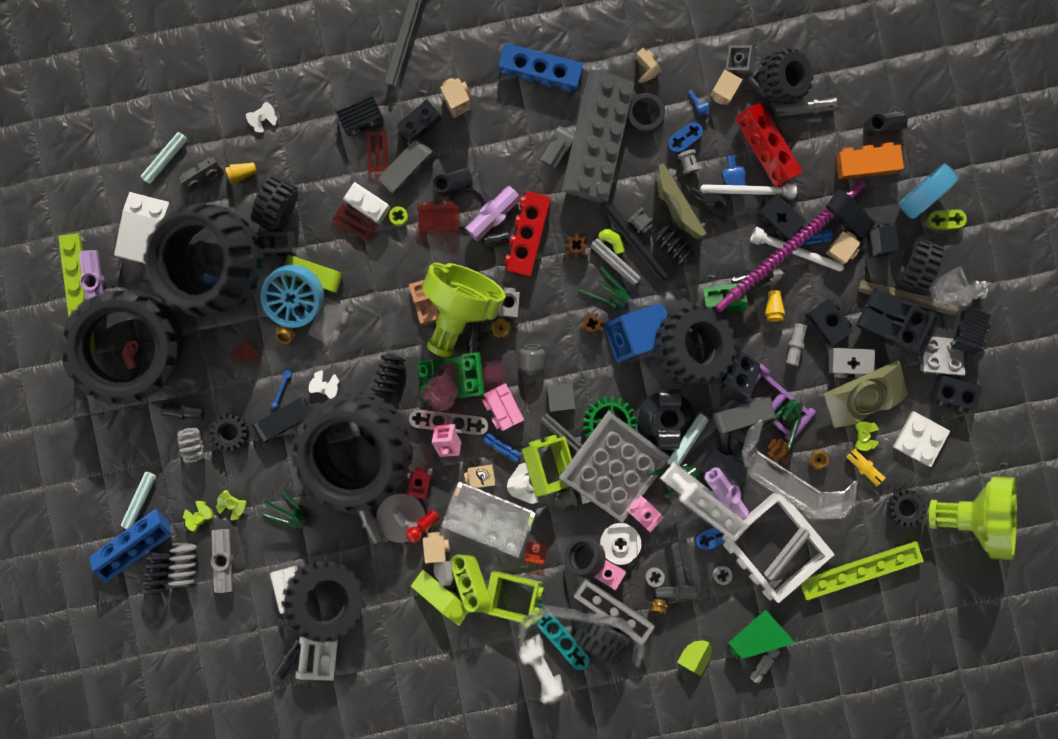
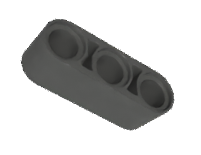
(405, 166)
(744, 415)

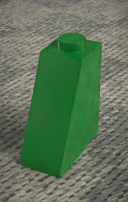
(759, 637)

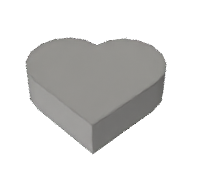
(443, 573)

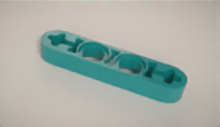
(558, 637)

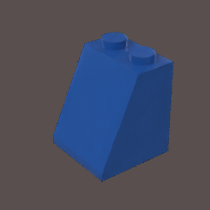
(634, 332)

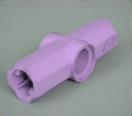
(493, 213)
(91, 267)
(725, 493)

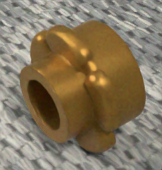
(501, 333)
(284, 334)
(824, 459)
(658, 606)

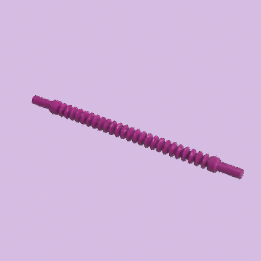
(736, 293)

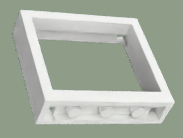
(804, 572)

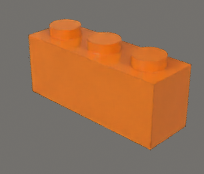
(869, 161)

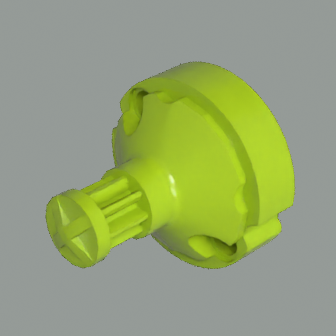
(461, 298)
(989, 516)

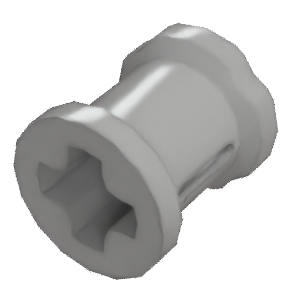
(689, 162)

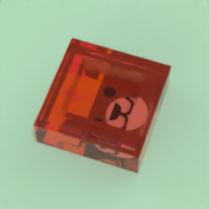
(535, 552)

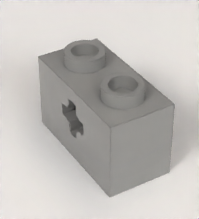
(839, 360)

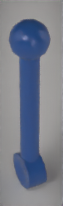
(287, 374)

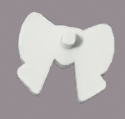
(261, 114)
(329, 389)

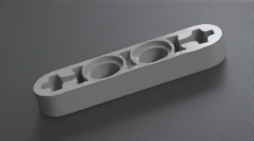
(448, 418)

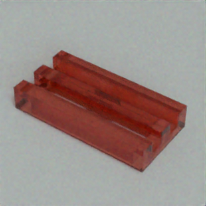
(378, 168)
(340, 213)

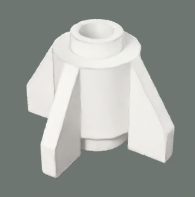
(520, 485)

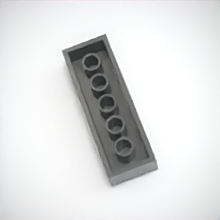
(598, 136)

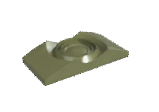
(677, 204)
(866, 395)

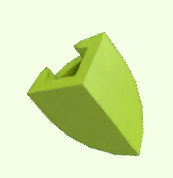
(696, 656)

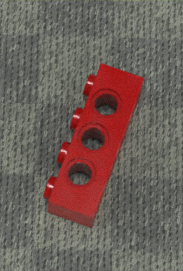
(768, 144)
(540, 204)

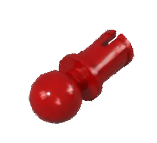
(414, 534)

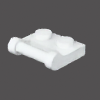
(323, 660)

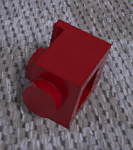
(422, 491)

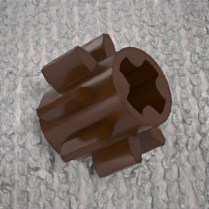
(576, 252)
(589, 329)
(778, 451)

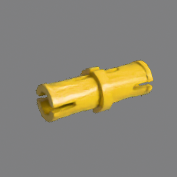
(865, 467)

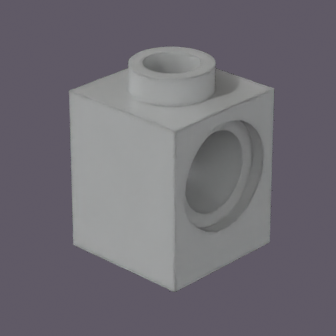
(513, 311)

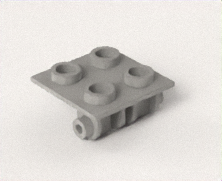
(942, 358)

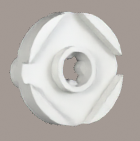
(629, 551)

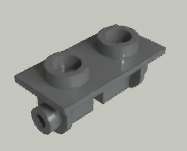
(195, 179)

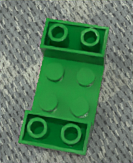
(467, 373)

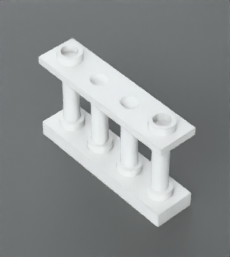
(702, 501)
(532, 653)

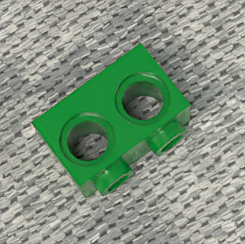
(714, 295)

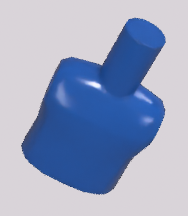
(733, 174)

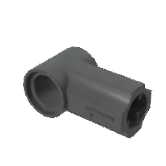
(560, 143)

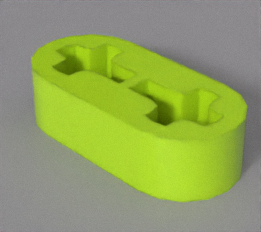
(946, 215)

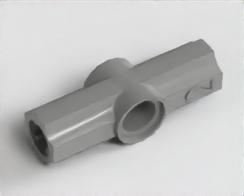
(222, 574)

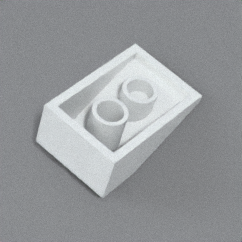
(138, 222)

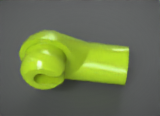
(613, 238)

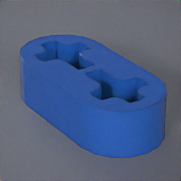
(687, 141)
(711, 543)

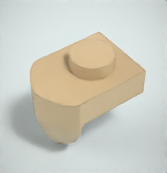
(648, 61)

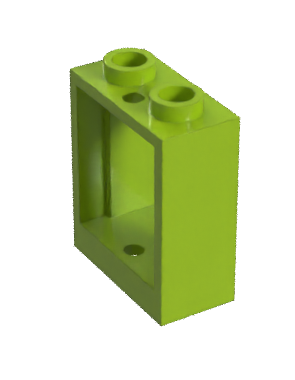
(562, 458)
(494, 592)

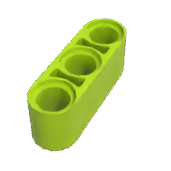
(329, 278)
(467, 571)

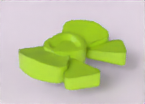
(864, 442)
(226, 500)
(193, 521)

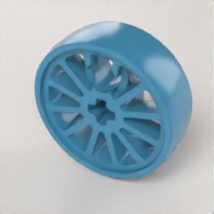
(928, 191)
(298, 318)

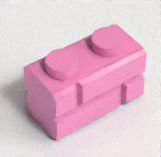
(503, 407)

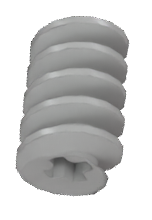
(182, 564)

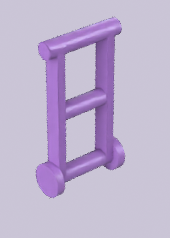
(808, 414)

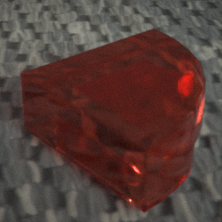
(245, 352)

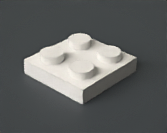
(921, 439)

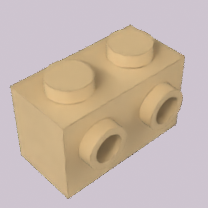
(456, 96)

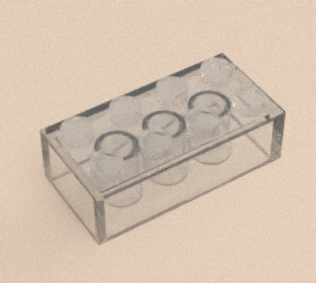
(488, 519)

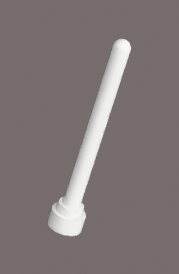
(787, 191)
(759, 236)

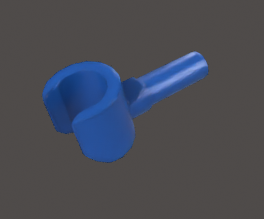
(701, 108)

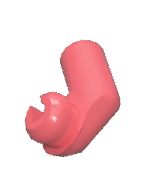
(128, 354)

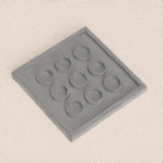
(614, 466)

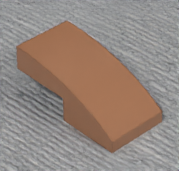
(425, 308)

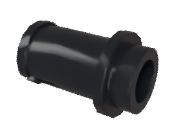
(496, 239)

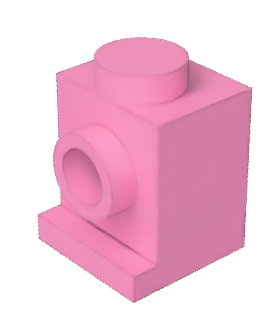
(446, 440)
(645, 513)
(616, 577)

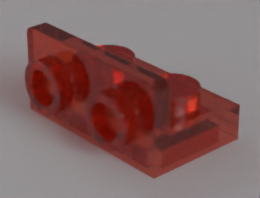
(439, 217)

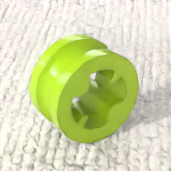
(399, 222)

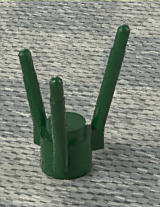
(619, 296)
(790, 412)
(691, 470)
(295, 518)

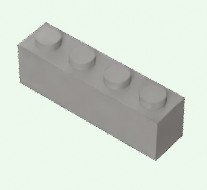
(606, 604)

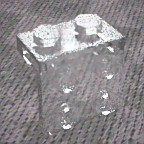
(954, 289)

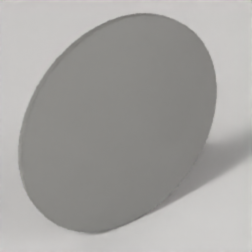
(397, 515)

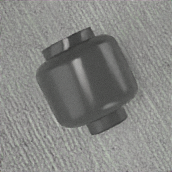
(532, 359)

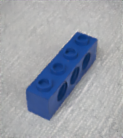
(533, 58)
(130, 545)

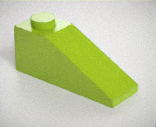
(440, 597)

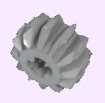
(190, 445)

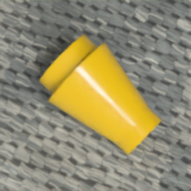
(240, 172)
(774, 307)

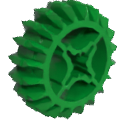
(592, 421)

